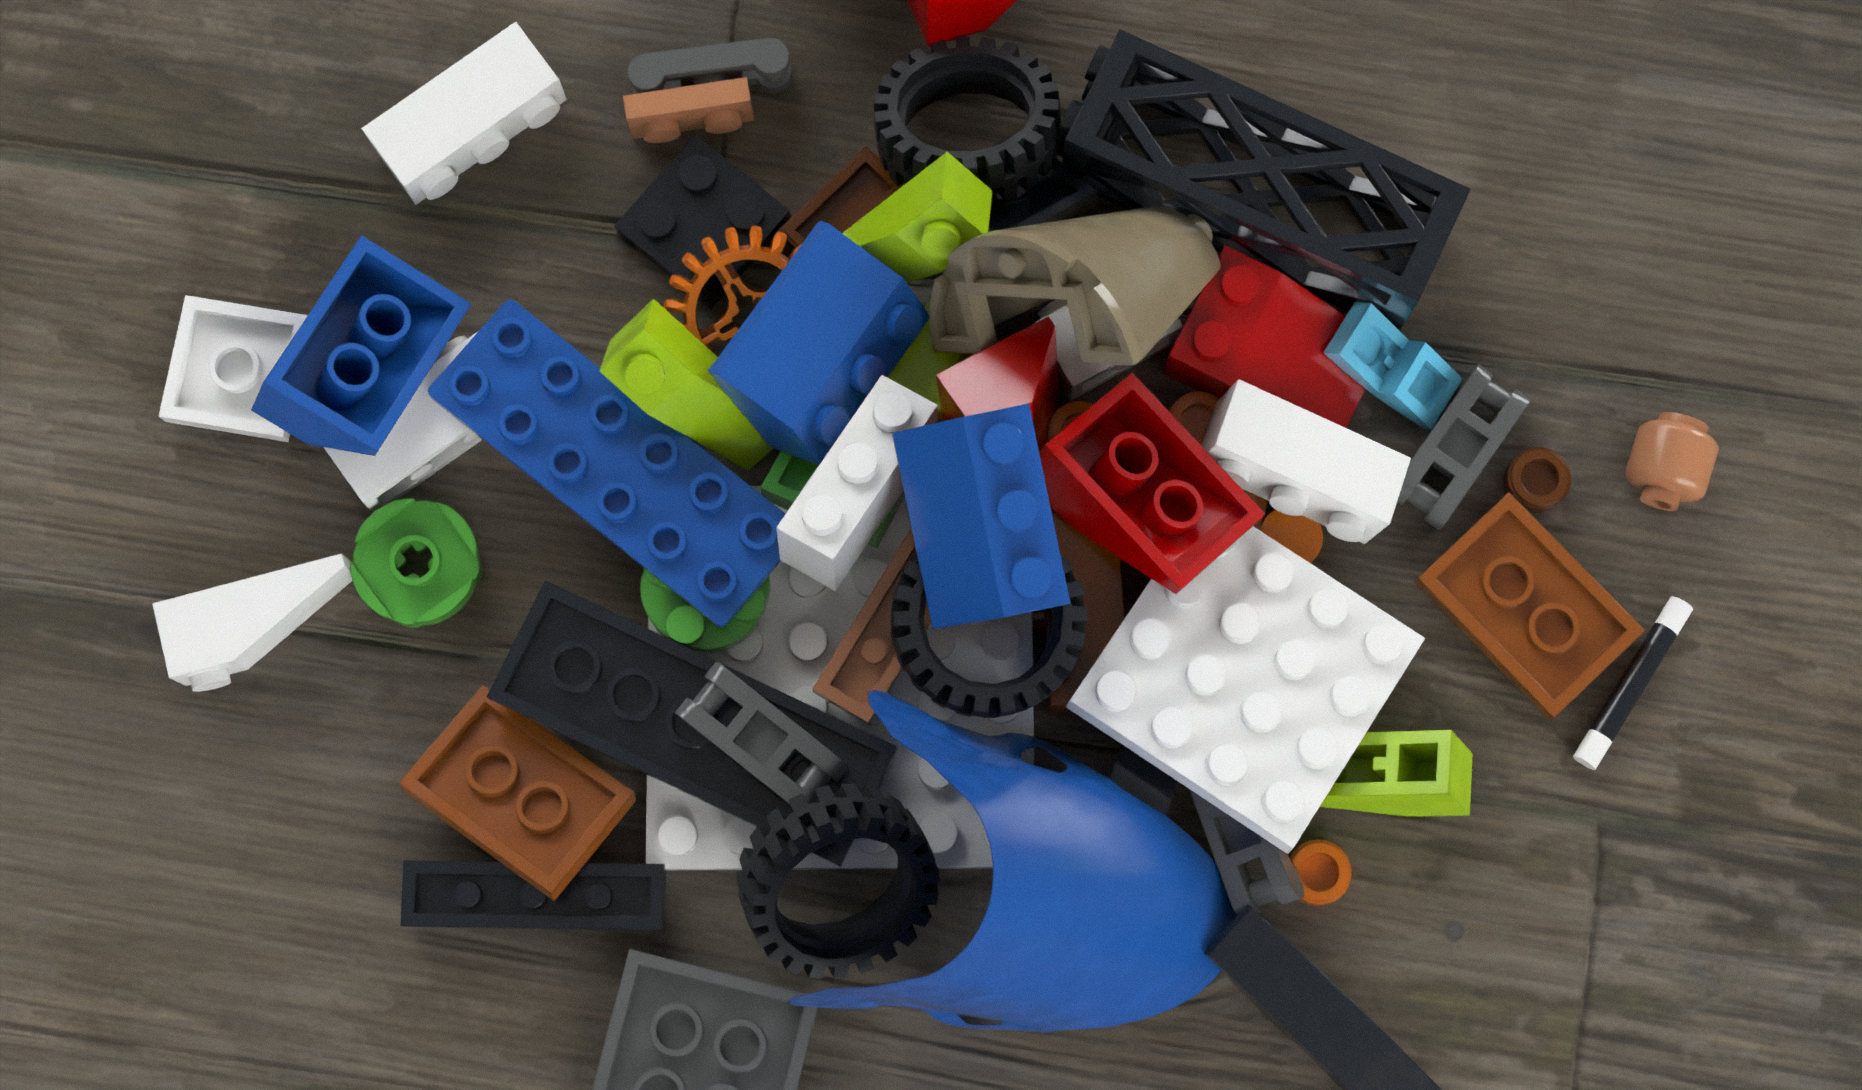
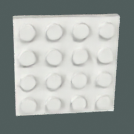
(1249, 683)

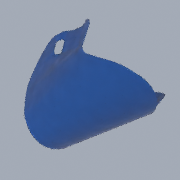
(1091, 898)

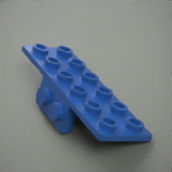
(613, 462)

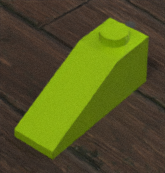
(926, 220)
(669, 379)
(1406, 775)

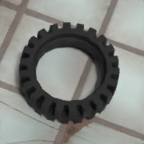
(973, 72)
(981, 698)
(862, 934)

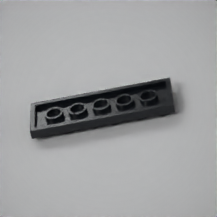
(619, 695)

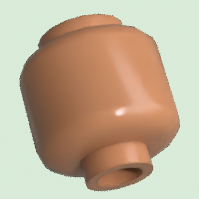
(1671, 460)

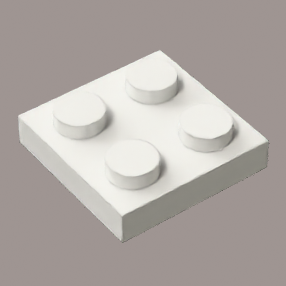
(221, 364)

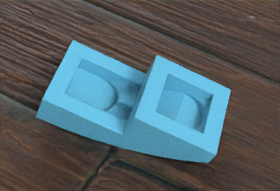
(1391, 367)

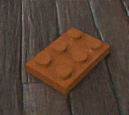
(1529, 606)
(518, 793)

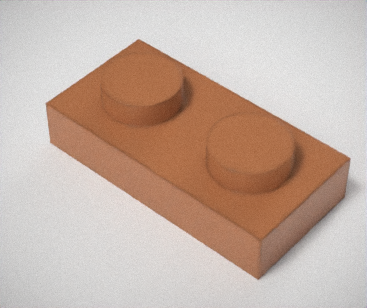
(667, 112)

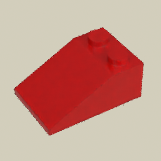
(1266, 333)
(1145, 487)

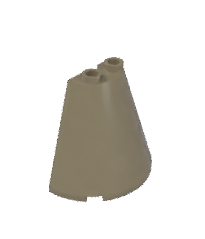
(1117, 270)

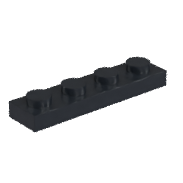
(496, 897)

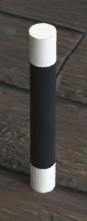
(1633, 683)

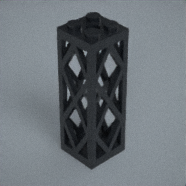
(1278, 143)

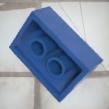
(818, 343)
(360, 353)
(981, 517)

